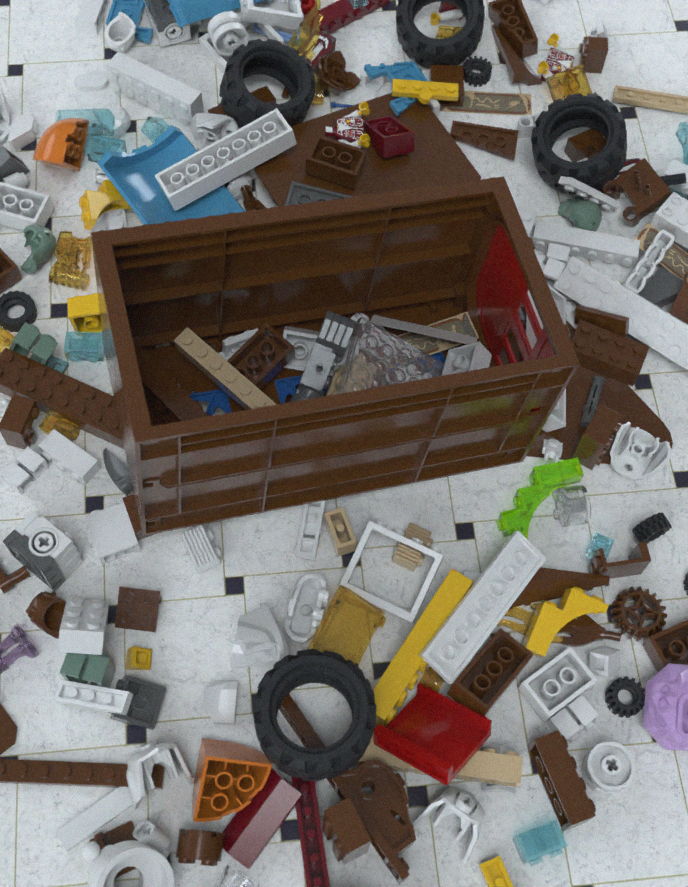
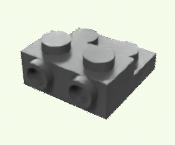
(144, 704)

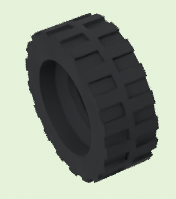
(16, 298)

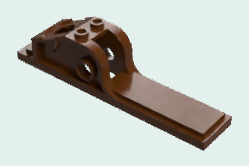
(375, 809)

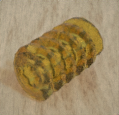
(69, 277)

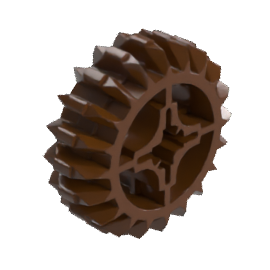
(654, 612)

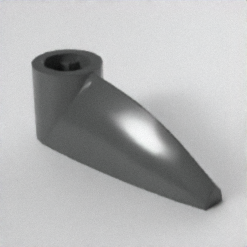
(118, 472)

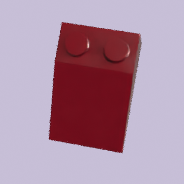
(390, 136)

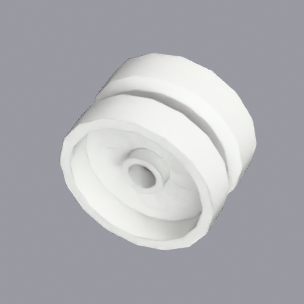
(227, 32)
(619, 762)

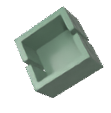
(30, 336)
(87, 667)

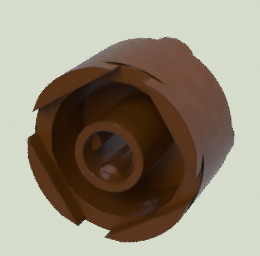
(199, 845)

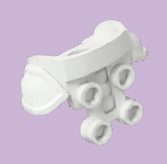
(309, 591)

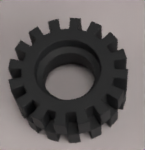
(477, 64)
(652, 528)
(633, 688)

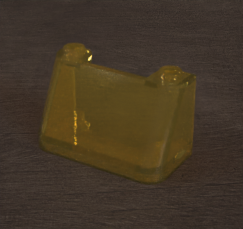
(348, 625)

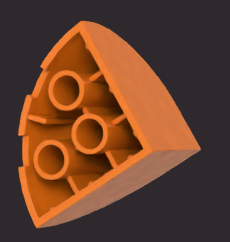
(63, 144)
(226, 778)

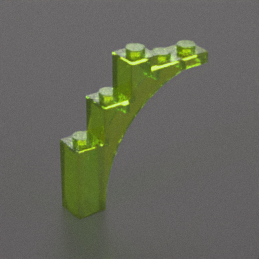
(526, 500)

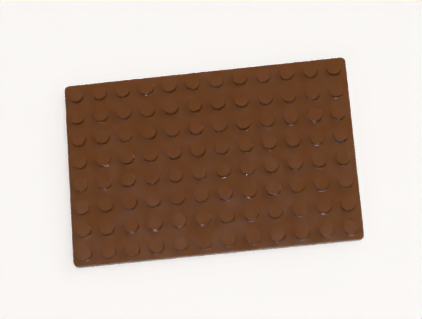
(433, 162)

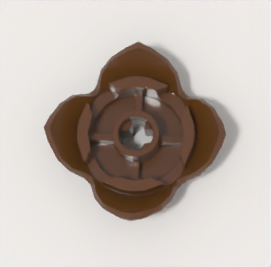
(333, 75)

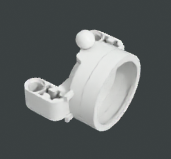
(146, 855)

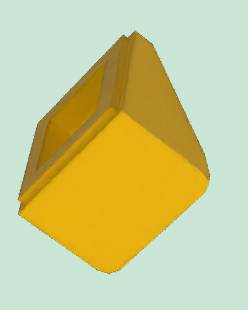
(138, 658)

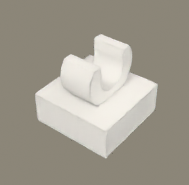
(600, 31)

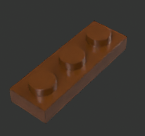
(606, 320)

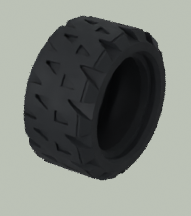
(445, 51)
(273, 60)
(573, 113)
(322, 668)

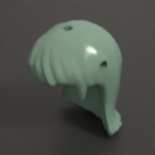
(582, 213)
(42, 246)

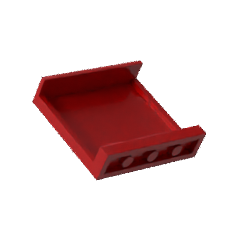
(434, 734)

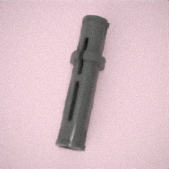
(597, 385)

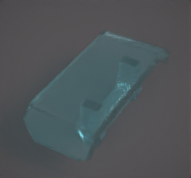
(100, 120)

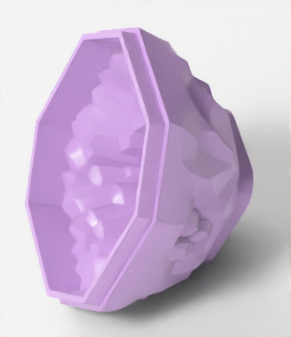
(668, 707)

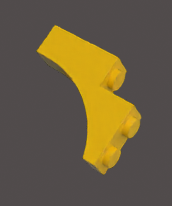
(99, 202)
(550, 619)

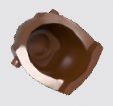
(47, 612)

